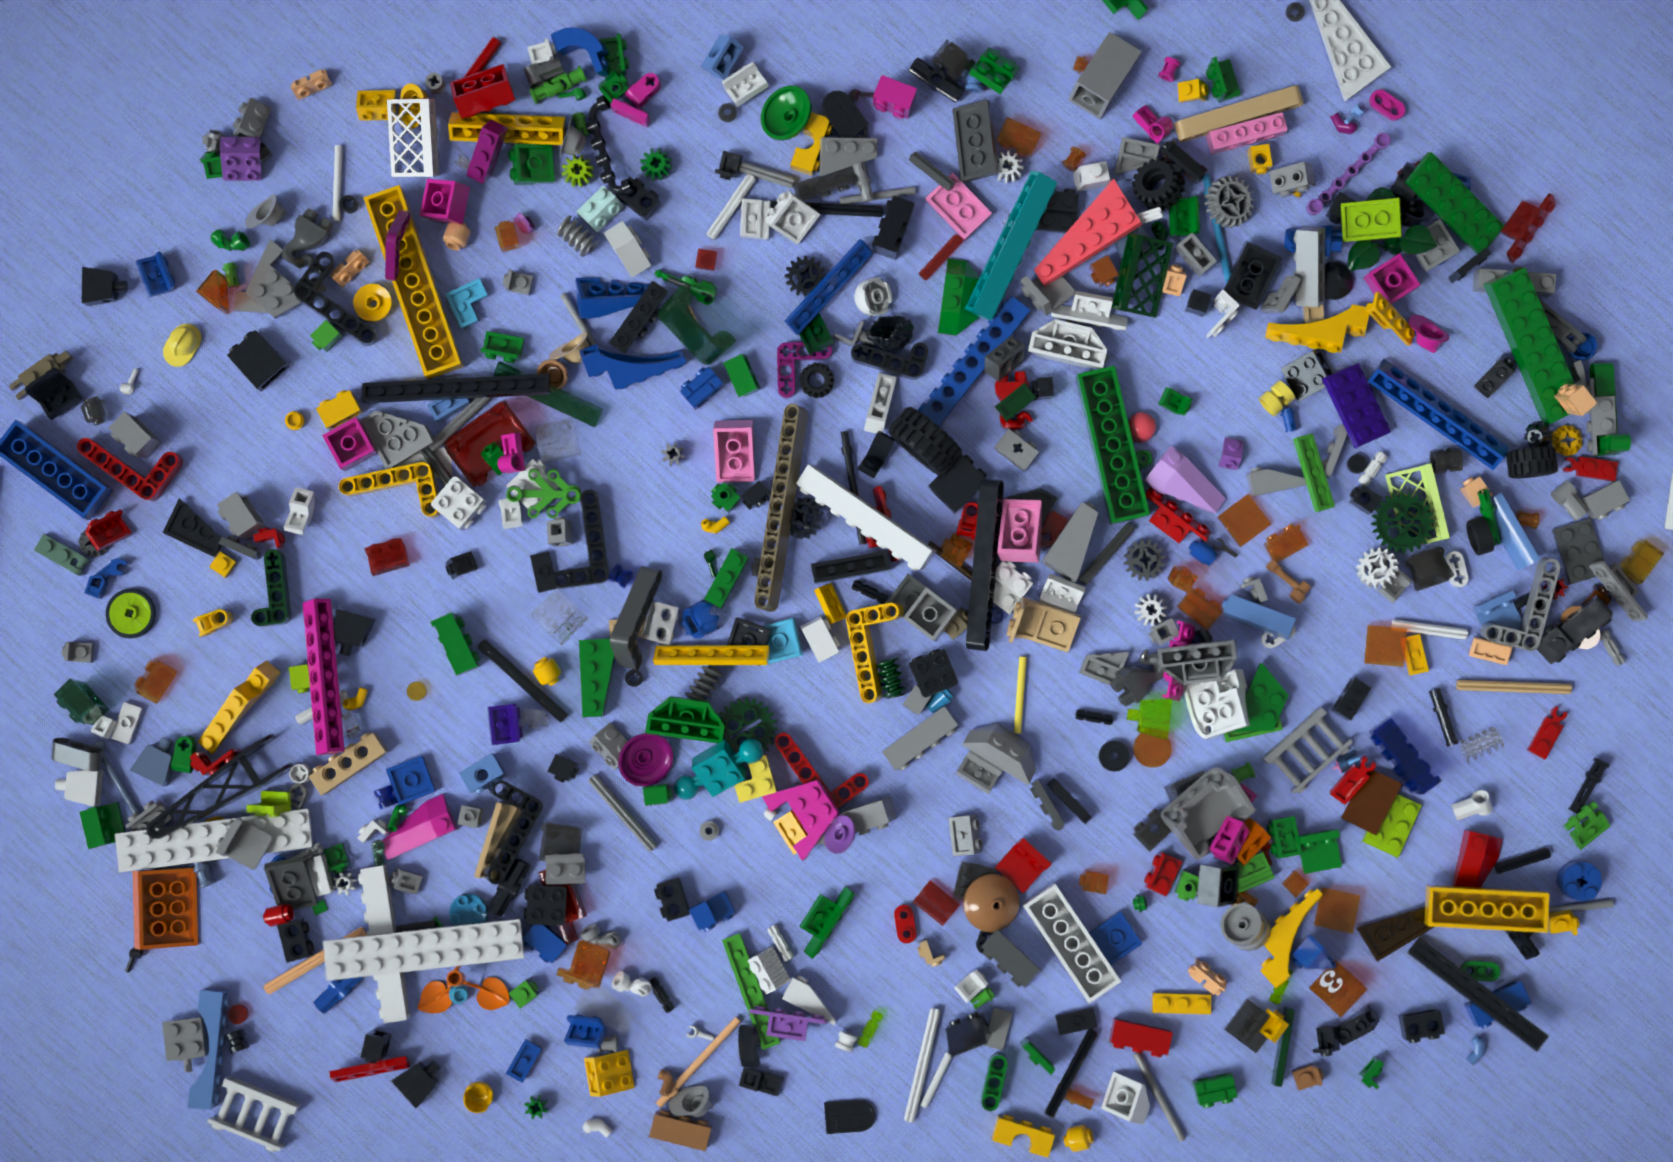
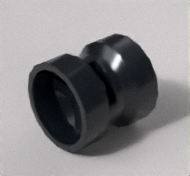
(237, 1041)

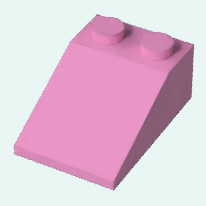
(734, 450)
(1020, 531)

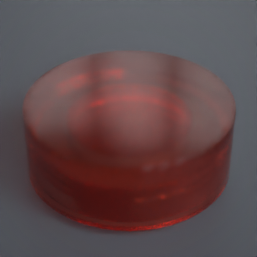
(238, 1014)

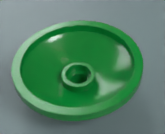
(786, 113)

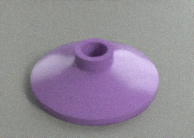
(840, 834)

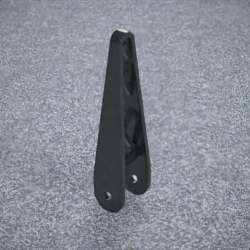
(207, 783)

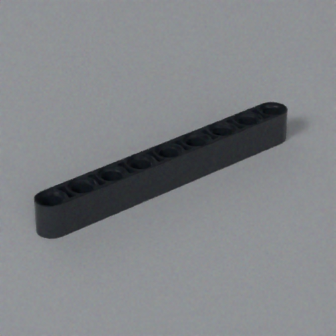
(984, 564)

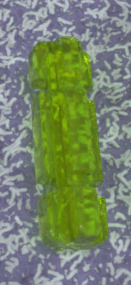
(1276, 996)
(870, 1029)

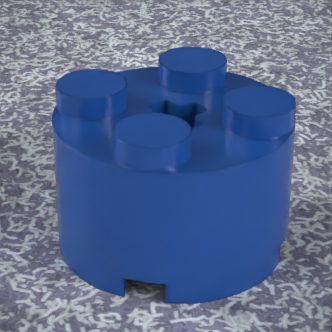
(1590, 880)

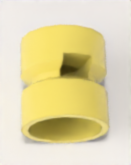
(1276, 398)

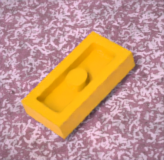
(830, 603)
(1415, 655)

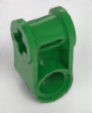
(180, 759)

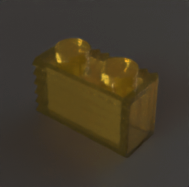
(1641, 561)

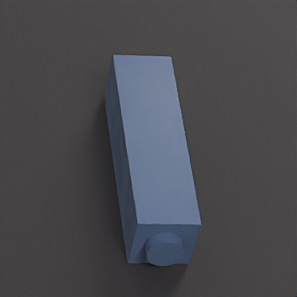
(1258, 616)

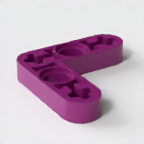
(393, 241)
(790, 361)

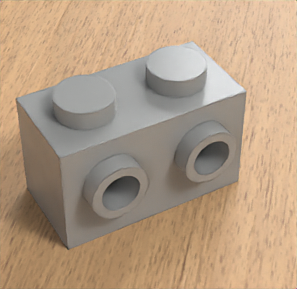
(1292, 178)

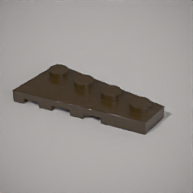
(1393, 932)

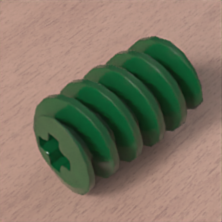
(891, 678)

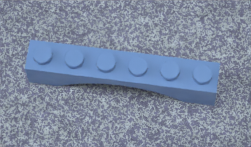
(212, 1008)

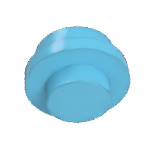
(458, 994)

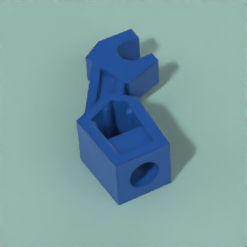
(111, 569)

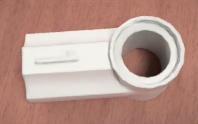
(1477, 804)

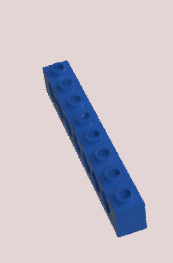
(1019, 313)
(1438, 414)

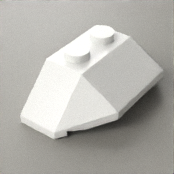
(1068, 344)

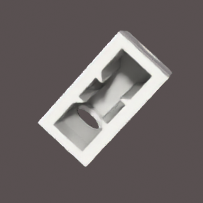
(1092, 176)
(82, 786)

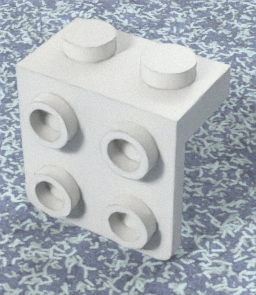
(459, 503)

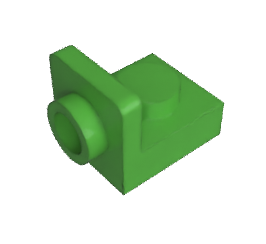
(524, 993)

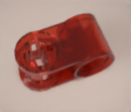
(1053, 526)

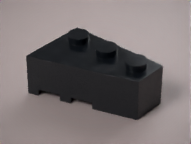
(893, 227)

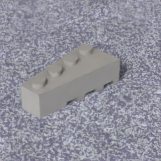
(871, 815)

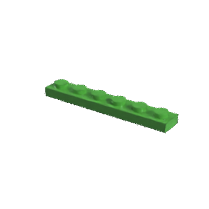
(749, 987)

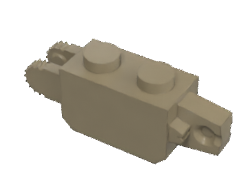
(40, 368)

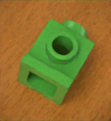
(1184, 879)

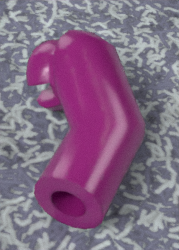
(1341, 126)

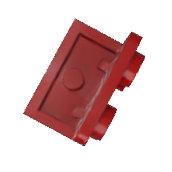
(202, 763)

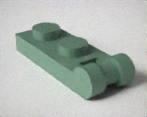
(61, 554)

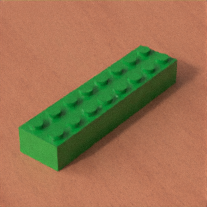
(1530, 340)
(1112, 445)

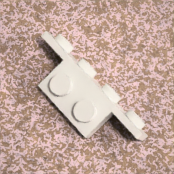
(1091, 309)

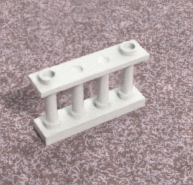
(251, 1094)

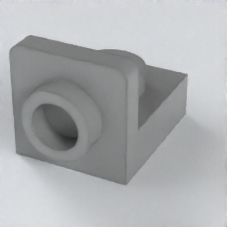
(518, 282)
(1258, 592)
(78, 652)
(405, 881)

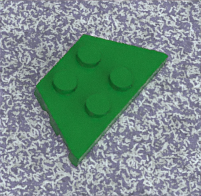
(1263, 701)

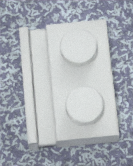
(753, 219)

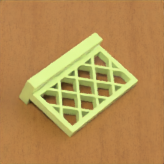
(1432, 497)

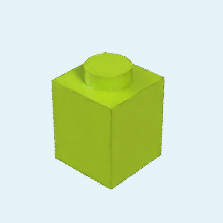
(299, 678)

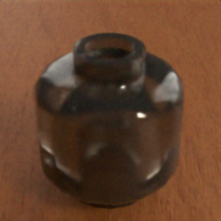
(94, 410)

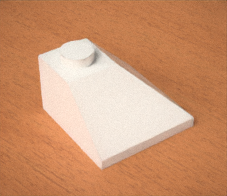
(1126, 1099)

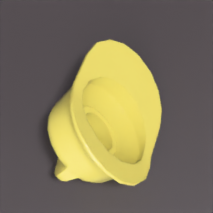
(181, 345)

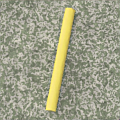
(1020, 695)

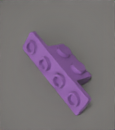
(787, 1026)

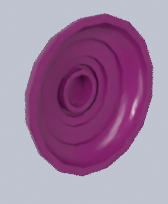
(645, 759)

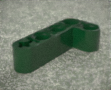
(272, 589)

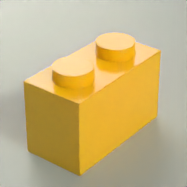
(339, 410)

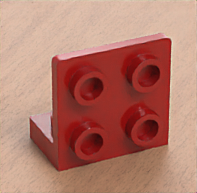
(1022, 865)

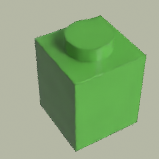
(325, 336)

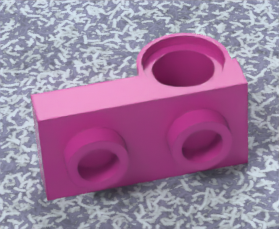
(1156, 128)
(513, 458)

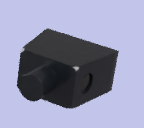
(100, 286)
(351, 630)
(417, 1082)

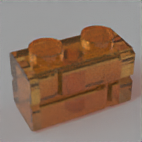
(1018, 137)
(1200, 608)

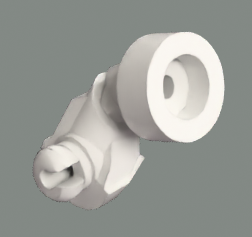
(639, 986)

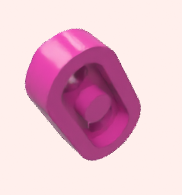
(1387, 103)

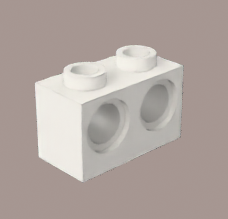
(655, 622)

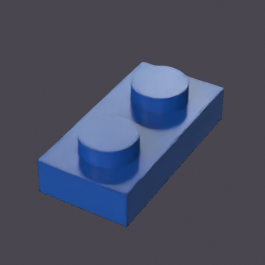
(524, 1060)

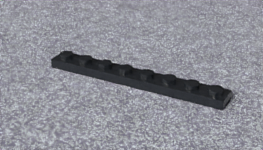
(1478, 994)

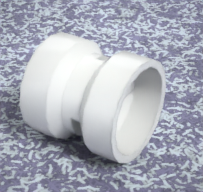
(297, 773)

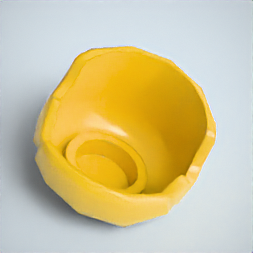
(478, 1097)

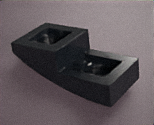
(747, 1042)
(761, 1081)

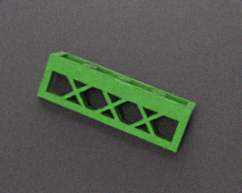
(1313, 472)

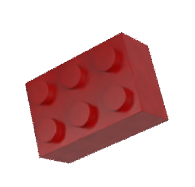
(482, 91)

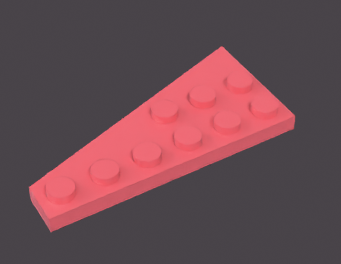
(1100, 226)

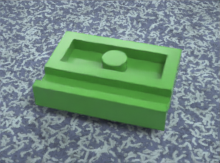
(1254, 873)

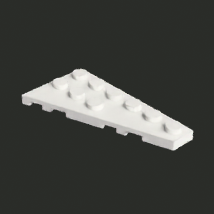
(1350, 50)

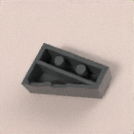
(1010, 959)

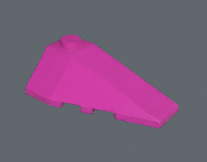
(422, 826)

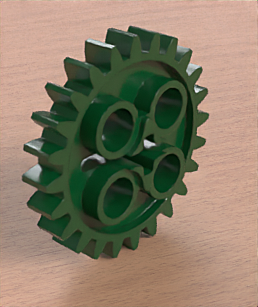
(1402, 504)
(738, 712)

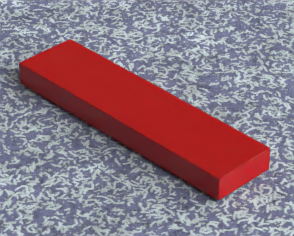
(370, 1069)

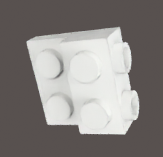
(791, 216)
(523, 481)
(1010, 586)

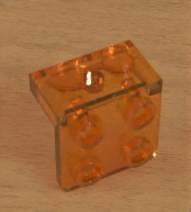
(587, 966)

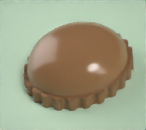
(557, 371)

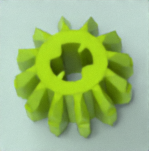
(585, 171)

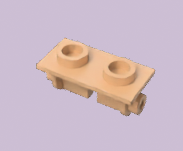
(318, 81)
(356, 262)
(1214, 982)

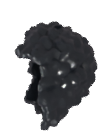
(890, 332)

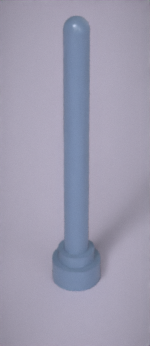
(116, 779)

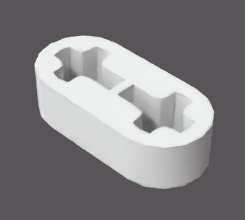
(1461, 568)
(1276, 641)

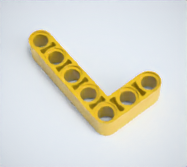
(396, 481)
(867, 646)

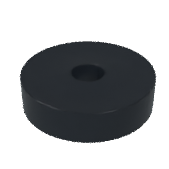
(1105, 756)

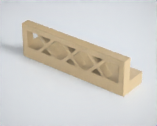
(500, 820)

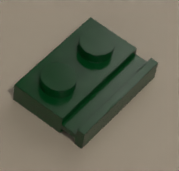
(816, 335)

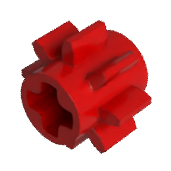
(1559, 591)

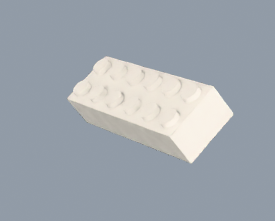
(1071, 943)

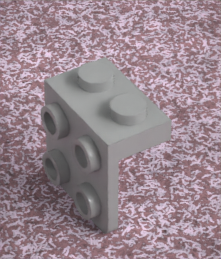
(1047, 297)
(244, 843)

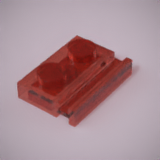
(936, 902)

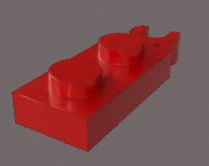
(1593, 468)
(1546, 734)
(1352, 781)

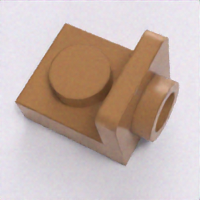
(1307, 1077)

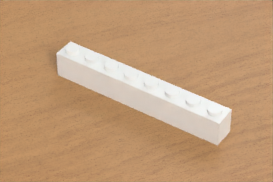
(866, 517)
(381, 920)

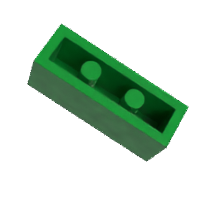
(726, 578)

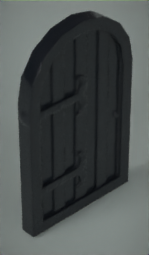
(843, 114)
(848, 1116)

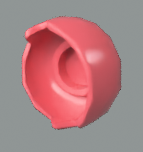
(1142, 427)

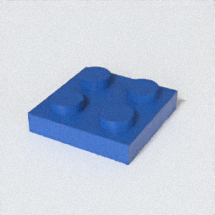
(410, 780)
(1115, 938)

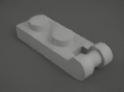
(1334, 449)

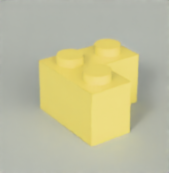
(760, 785)

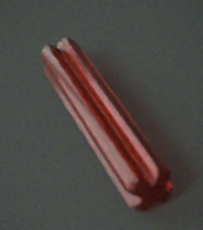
(940, 257)

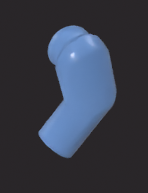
(1479, 1050)

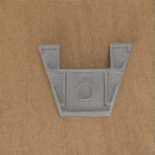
(270, 288)

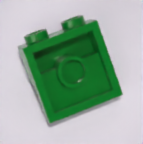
(994, 70)
(531, 164)

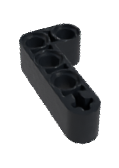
(888, 357)

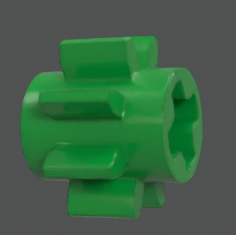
(531, 1108)

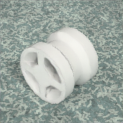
(846, 1041)

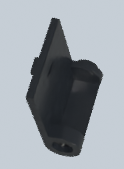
(1183, 162)

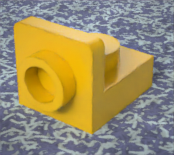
(1562, 922)

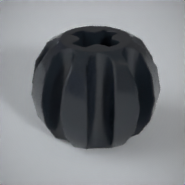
(1535, 428)

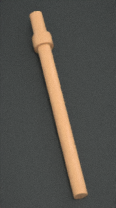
(699, 1061)

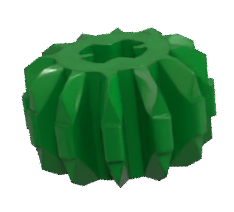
(649, 162)

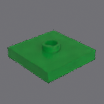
(1036, 1056)

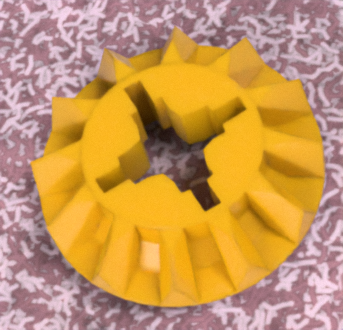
(1562, 447)

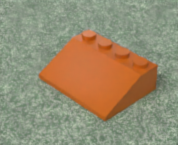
(165, 908)

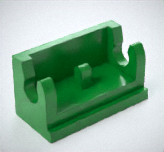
(742, 375)

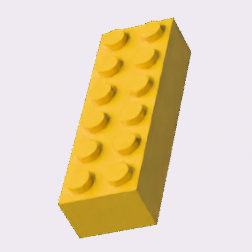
(1486, 908)

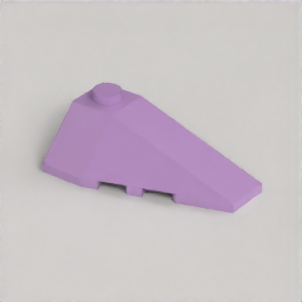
(1180, 478)

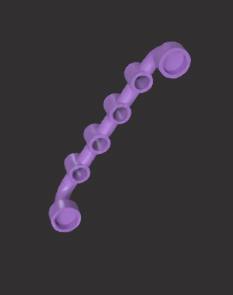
(1315, 206)

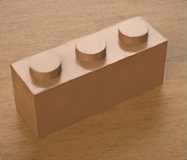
(680, 1130)

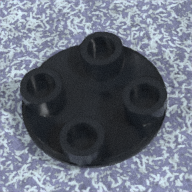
(1337, 280)

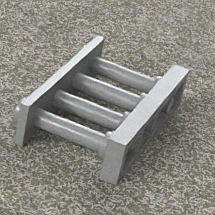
(1288, 744)

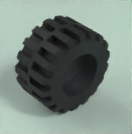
(1150, 175)
(1532, 462)

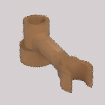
(1299, 589)

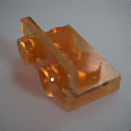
(1286, 543)
(155, 680)

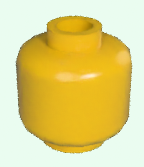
(547, 671)
(1078, 1138)

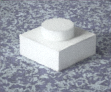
(104, 727)

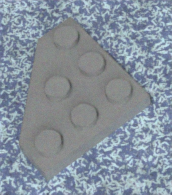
(396, 437)

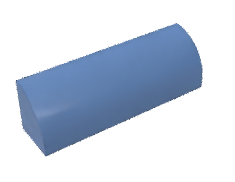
(1513, 535)

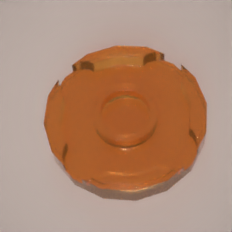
(1151, 750)

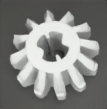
(1010, 161)
(1156, 607)

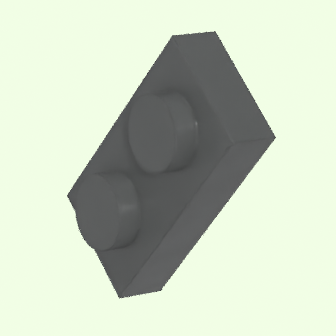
(233, 543)

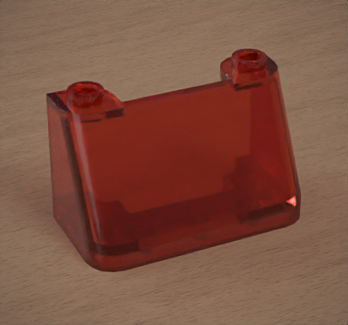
(469, 442)

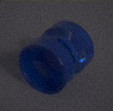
(620, 575)
(385, 797)

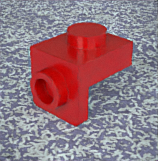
(267, 534)

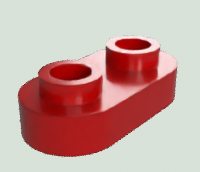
(904, 924)

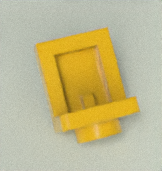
(1192, 90)
(1274, 1026)

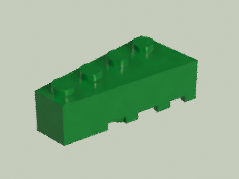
(596, 674)

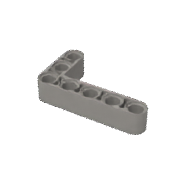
(1530, 612)

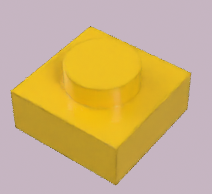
(223, 564)

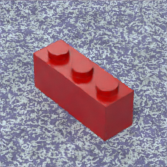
(1140, 1037)

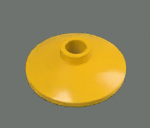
(364, 297)

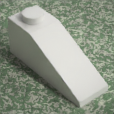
(880, 403)
(804, 996)

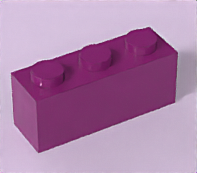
(486, 151)

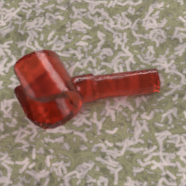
(1265, 849)

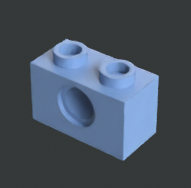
(722, 56)
(471, 774)

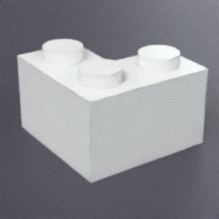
(627, 247)

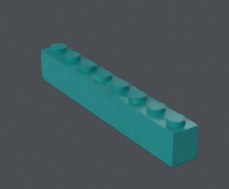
(1011, 245)

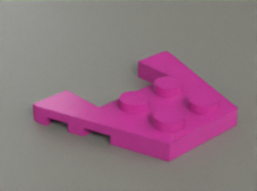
(813, 809)

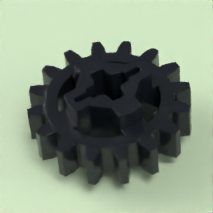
(796, 272)
(809, 515)

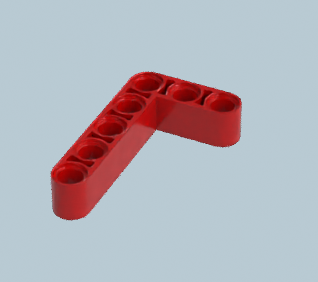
(128, 472)
(803, 762)

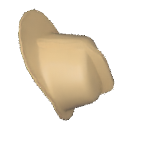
(571, 349)

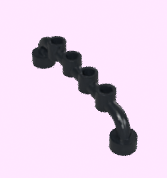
(599, 144)

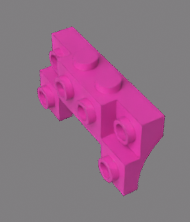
(1185, 636)

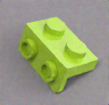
(271, 803)

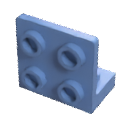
(1499, 611)

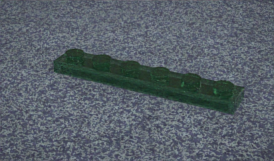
(559, 399)

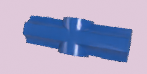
(336, 991)

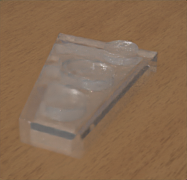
(604, 1005)

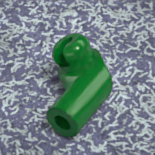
(398, 811)

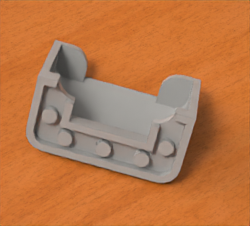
(1203, 808)

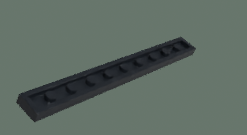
(456, 388)

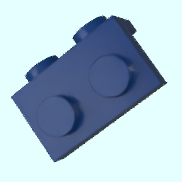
(156, 274)
(585, 1031)

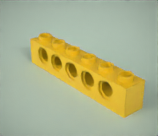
(521, 128)

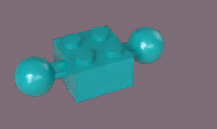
(718, 768)

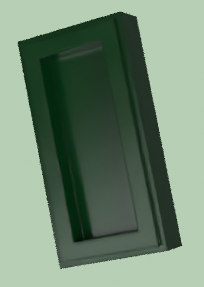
(1015, 402)

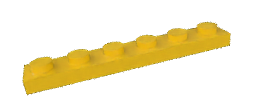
(712, 655)

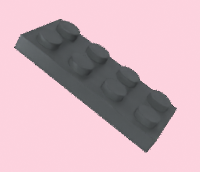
(975, 141)

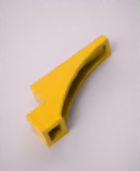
(1323, 334)
(238, 704)
(1282, 939)

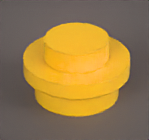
(294, 420)

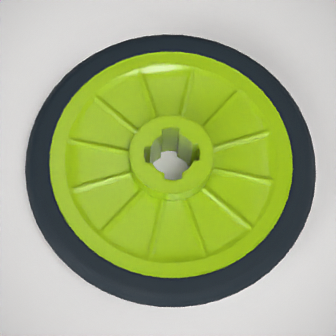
(118, 610)

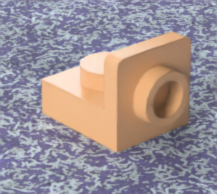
(1174, 280)

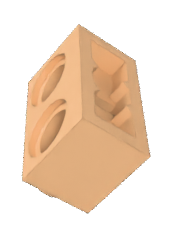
(1575, 399)

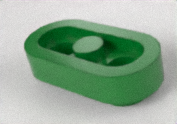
(1479, 970)

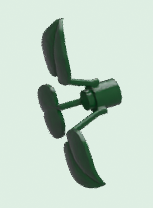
(1416, 241)

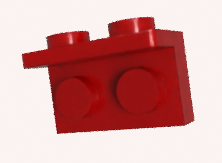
(1162, 874)

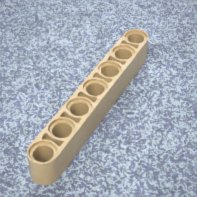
(1239, 112)

